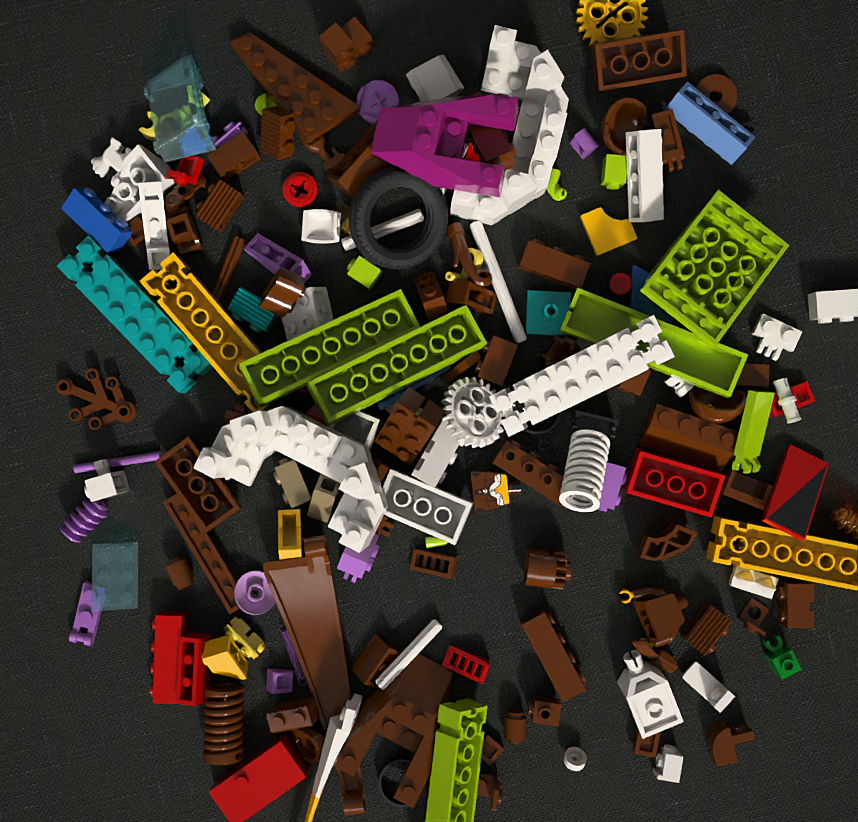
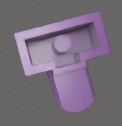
(356, 563)

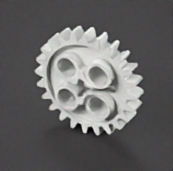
(472, 412)

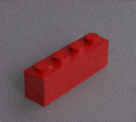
(168, 629)

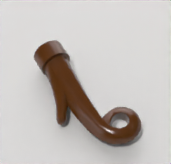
(456, 234)

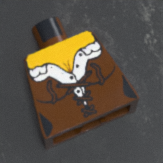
(491, 490)

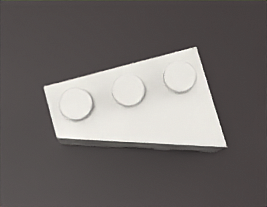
(437, 456)

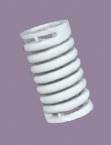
(585, 470)

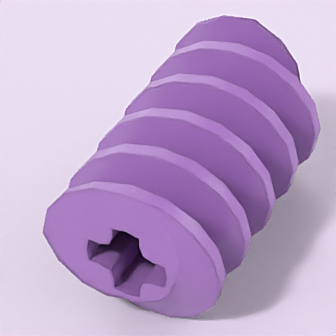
(85, 520)

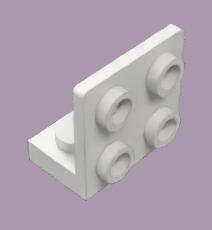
(309, 312)

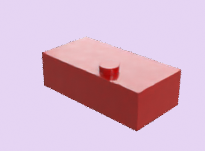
(673, 482)
(259, 780)

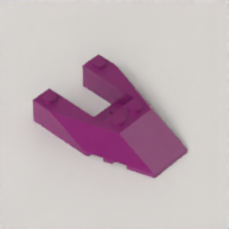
(431, 139)

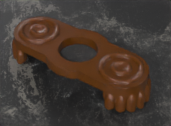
(174, 199)

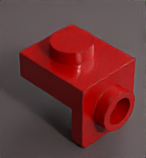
(187, 170)

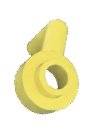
(477, 259)

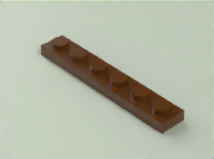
(205, 552)

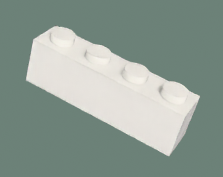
(645, 175)
(833, 304)

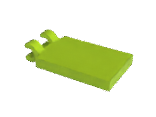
(752, 430)

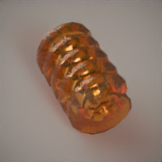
(846, 517)

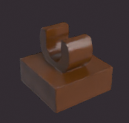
(238, 412)

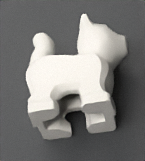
(111, 157)

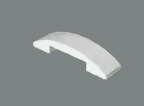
(154, 223)

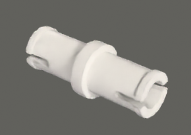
(787, 400)

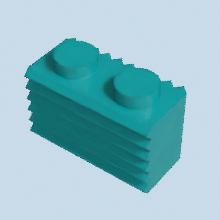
(246, 306)

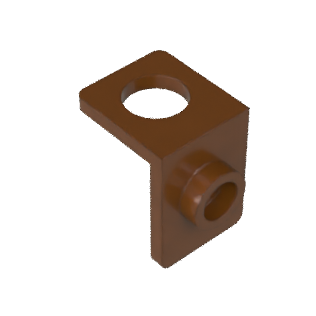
(750, 623)

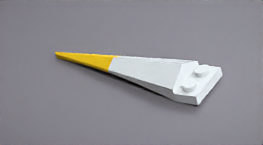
(337, 733)

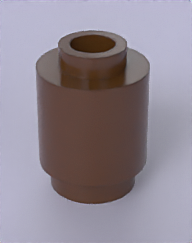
(179, 572)
(515, 726)

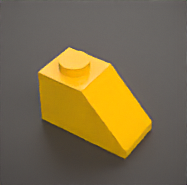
(225, 658)

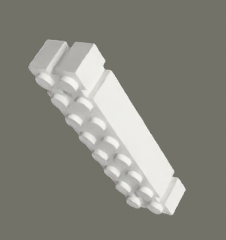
(581, 376)

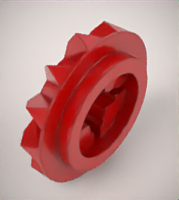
(297, 180)

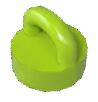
(264, 101)

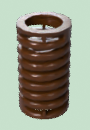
(223, 723)

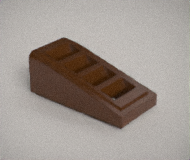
(432, 569)

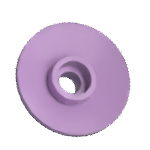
(256, 582)

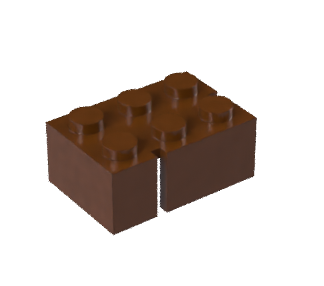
(406, 432)

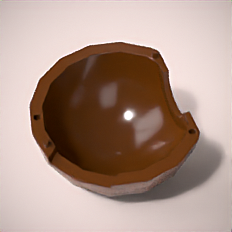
(619, 118)
(715, 407)

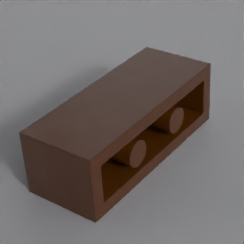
(554, 264)

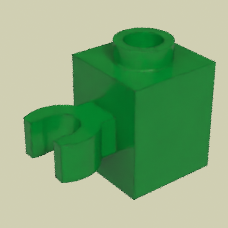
(781, 658)

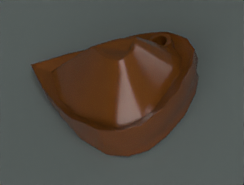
(308, 743)

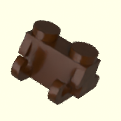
(560, 350)

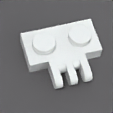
(775, 336)

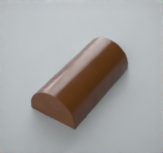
(205, 497)

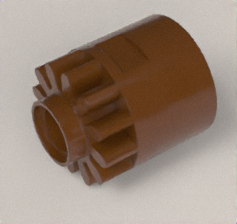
(546, 568)

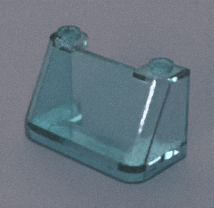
(178, 111)

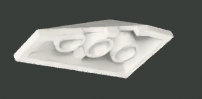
(137, 167)

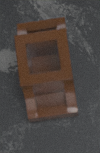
(184, 231)

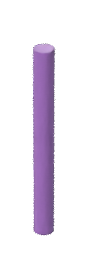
(121, 461)

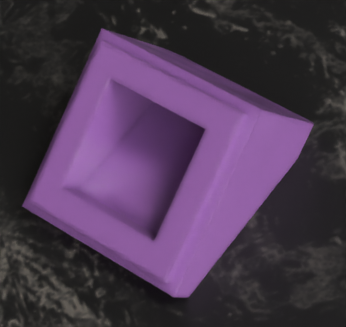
(279, 681)

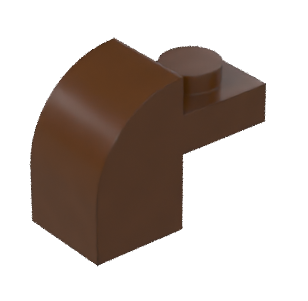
(722, 741)

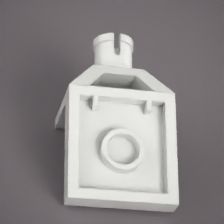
(648, 696)

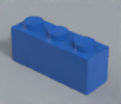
(97, 219)

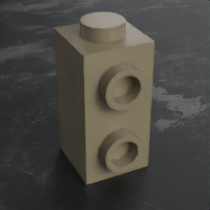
(293, 482)
(323, 498)

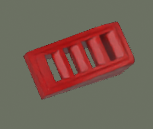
(463, 670)

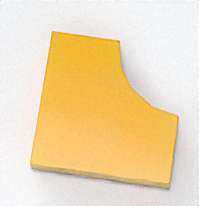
(606, 232)

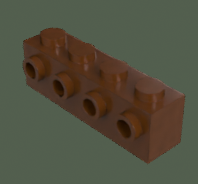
(529, 470)

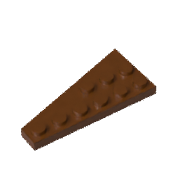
(293, 88)

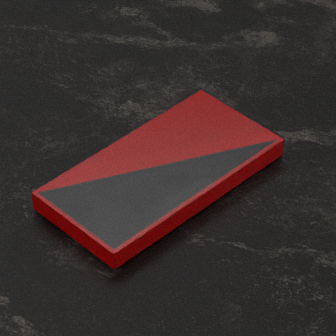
(795, 492)

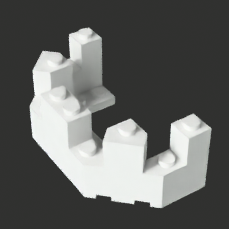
(534, 78)
(247, 439)

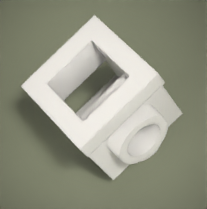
(669, 764)

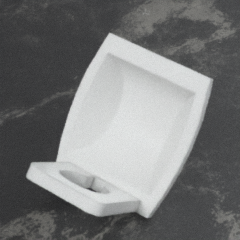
(321, 226)

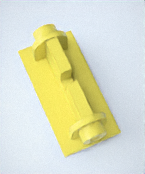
(250, 644)

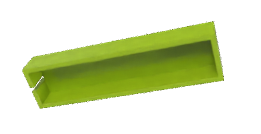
(694, 360)

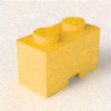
(289, 534)

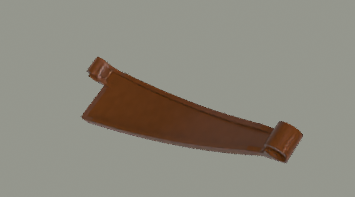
(311, 615)

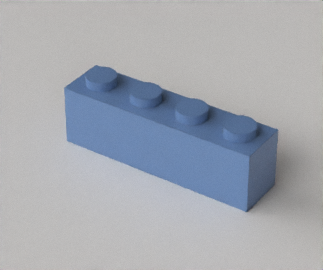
(710, 123)

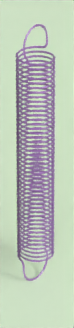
(291, 658)

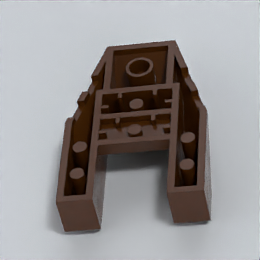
(406, 715)

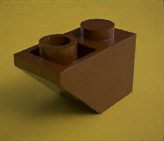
(431, 296)

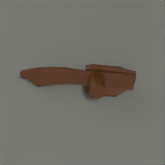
(658, 658)

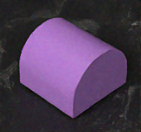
(583, 143)

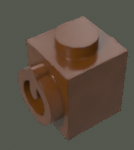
(544, 710)

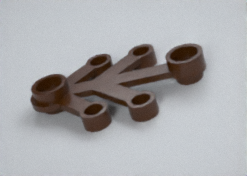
(99, 401)

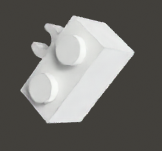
(107, 483)

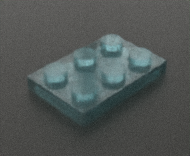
(114, 576)

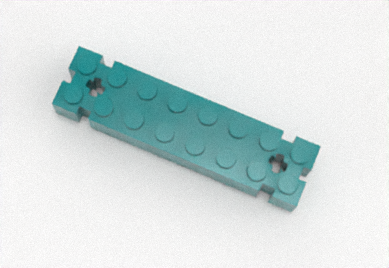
(135, 314)

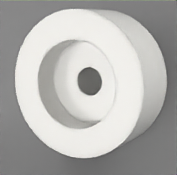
(575, 758)

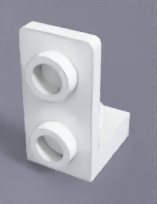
(707, 686)

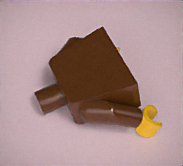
(658, 613)

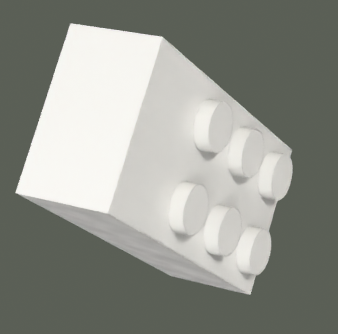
(425, 507)

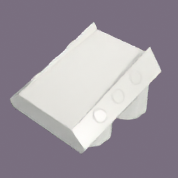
(435, 80)

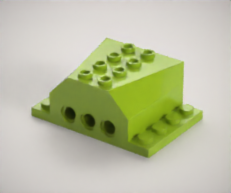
(714, 268)

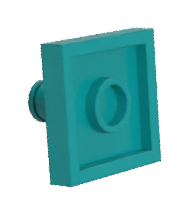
(546, 312)

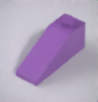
(274, 256)

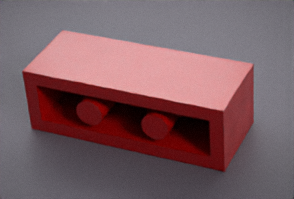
(191, 671)

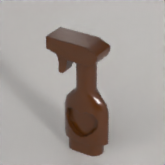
(318, 146)

